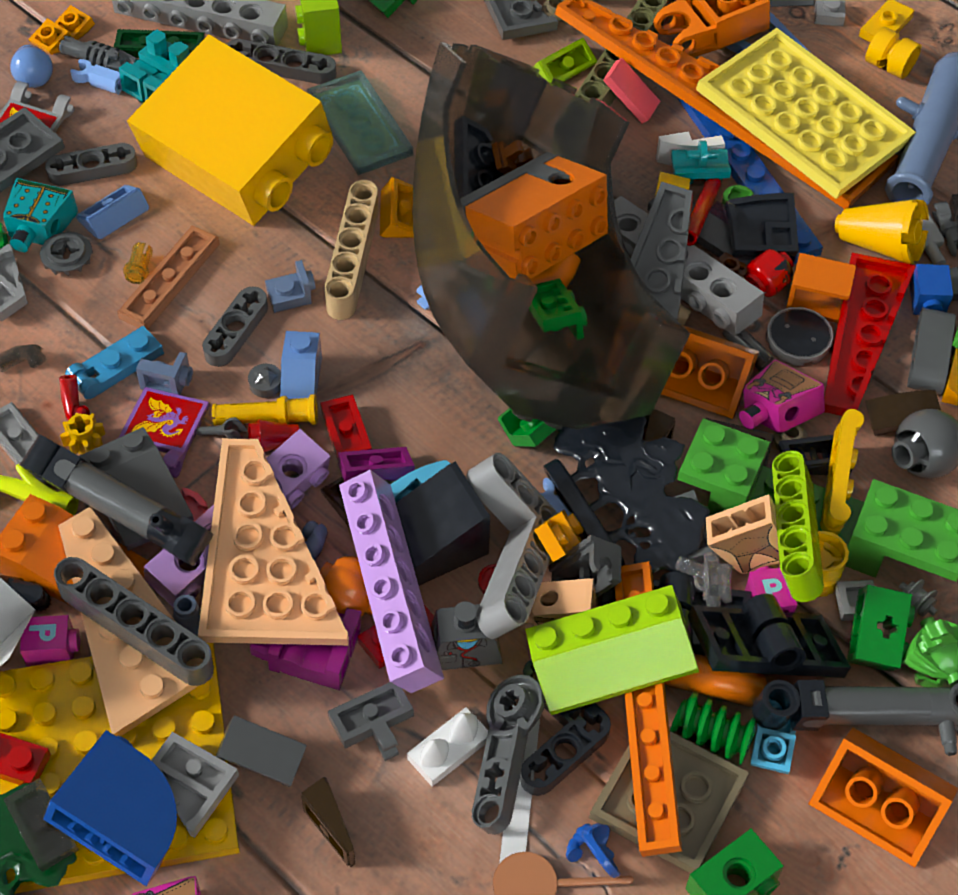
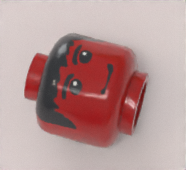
(770, 272)

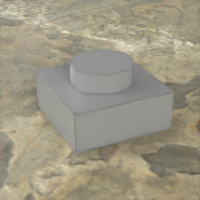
(830, 12)
(846, 597)

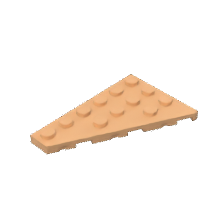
(258, 567)

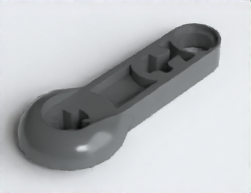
(505, 748)

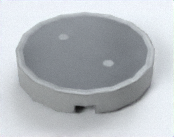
(799, 336)

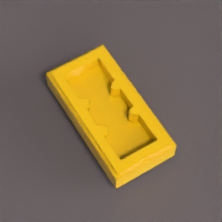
(891, 15)

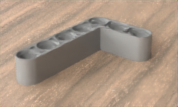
(523, 558)

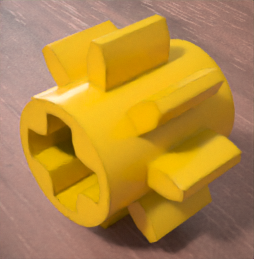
(82, 433)

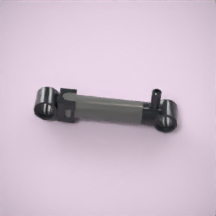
(116, 500)

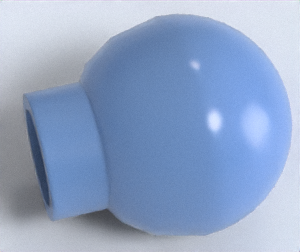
(31, 66)

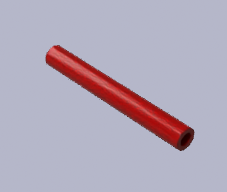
(702, 208)

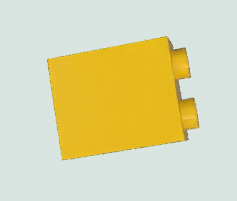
(232, 130)

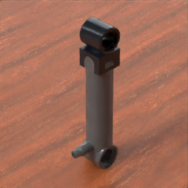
(813, 704)

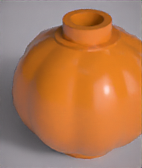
(346, 585)

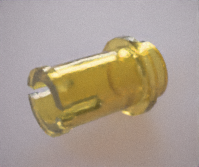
(137, 268)

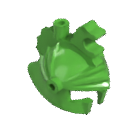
(934, 653)

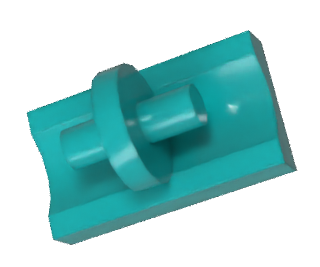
(701, 163)

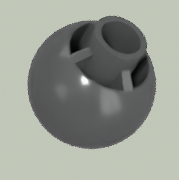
(927, 444)

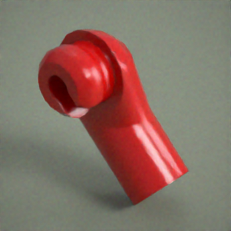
(70, 396)

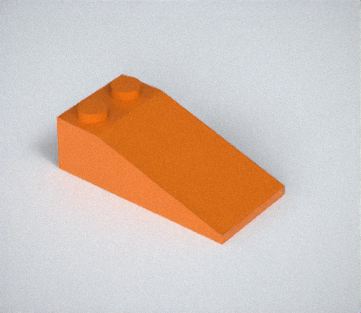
(34, 546)

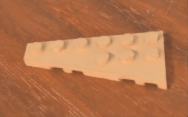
(128, 680)

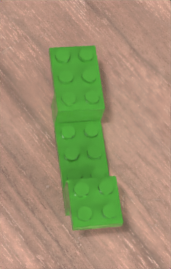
(886, 524)

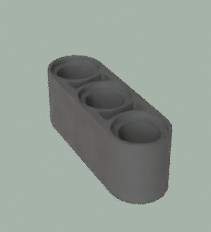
(931, 350)

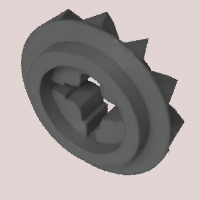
(54, 248)

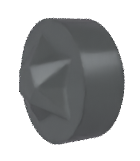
(265, 380)

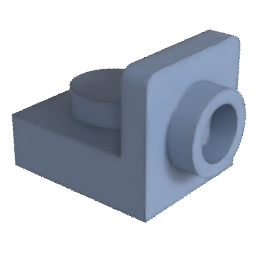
(291, 290)
(164, 376)

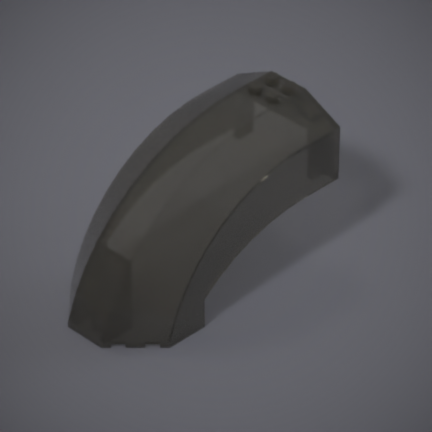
(483, 311)

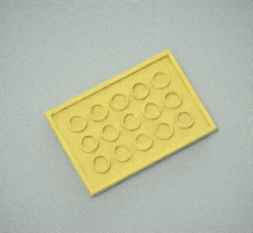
(806, 112)

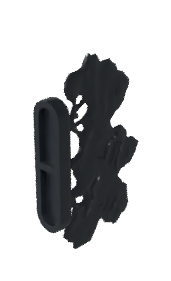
(634, 478)

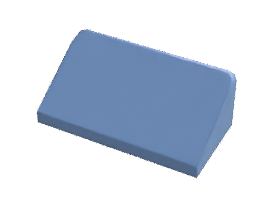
(113, 211)

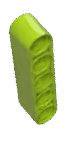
(797, 527)

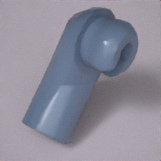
(315, 536)

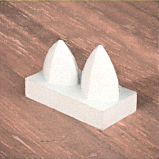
(448, 746)

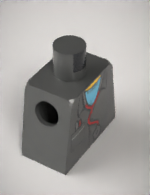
(460, 640)

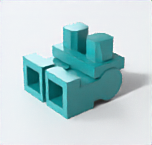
(153, 67)

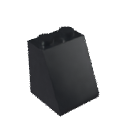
(444, 524)

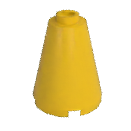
(886, 228)

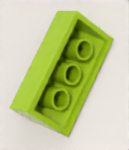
(611, 650)

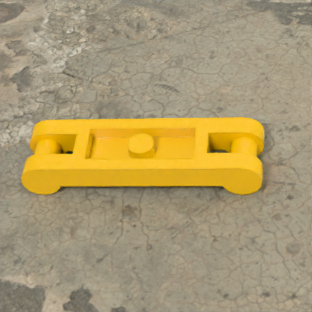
(838, 485)

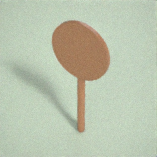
(533, 875)

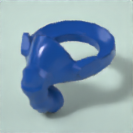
(596, 839)

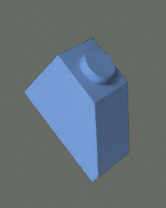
(300, 364)

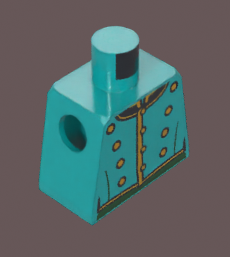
(37, 213)

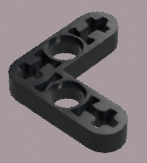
(572, 733)

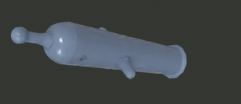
(935, 130)

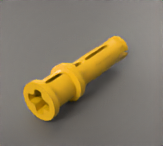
(282, 411)

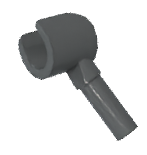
(230, 428)

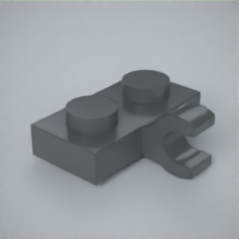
(372, 716)

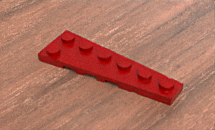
(863, 328)

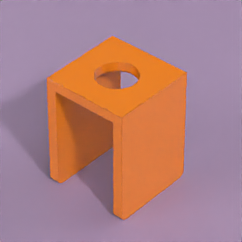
(821, 285)

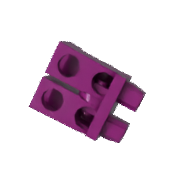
(314, 663)

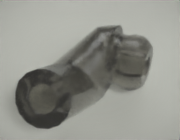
(19, 353)

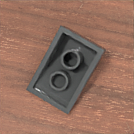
(139, 465)

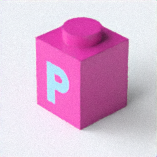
(771, 581)
(49, 640)

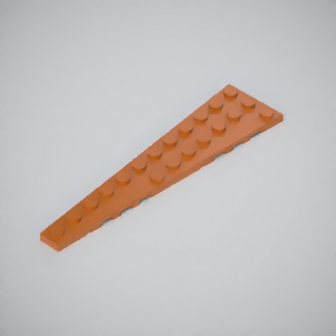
(680, 76)

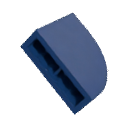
(117, 807)

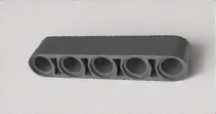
(141, 635)

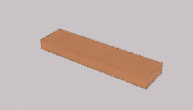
(168, 278)

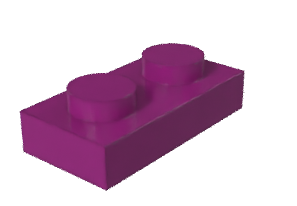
(386, 463)

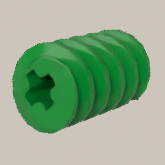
(714, 727)

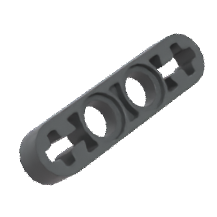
(320, 70)

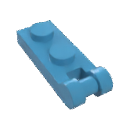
(115, 362)

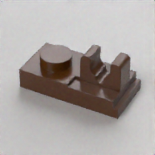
(510, 156)

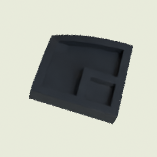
(763, 224)

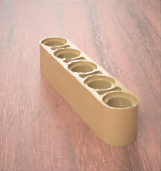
(352, 250)

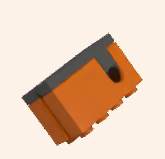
(539, 213)

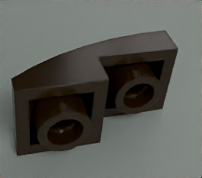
(890, 410)

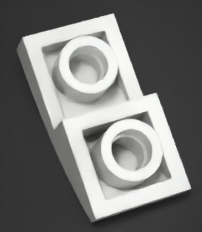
(683, 141)

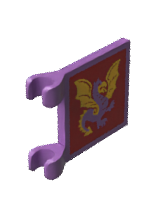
(169, 422)

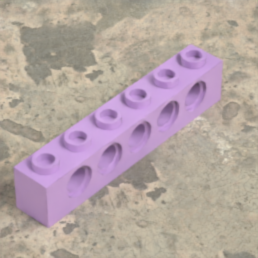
(296, 455)
(391, 583)

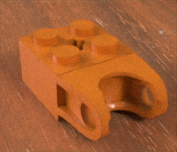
(713, 22)

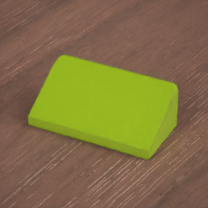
(567, 61)

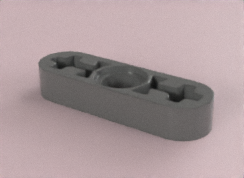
(80, 158)
(235, 339)

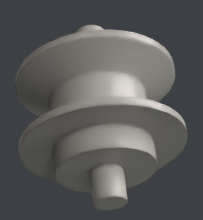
(921, 599)

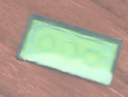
(361, 123)

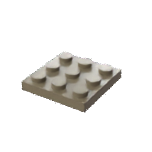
(704, 793)

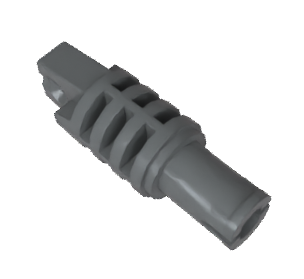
(96, 53)

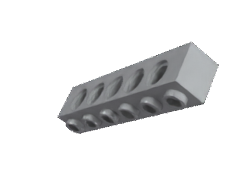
(230, 19)
(706, 282)

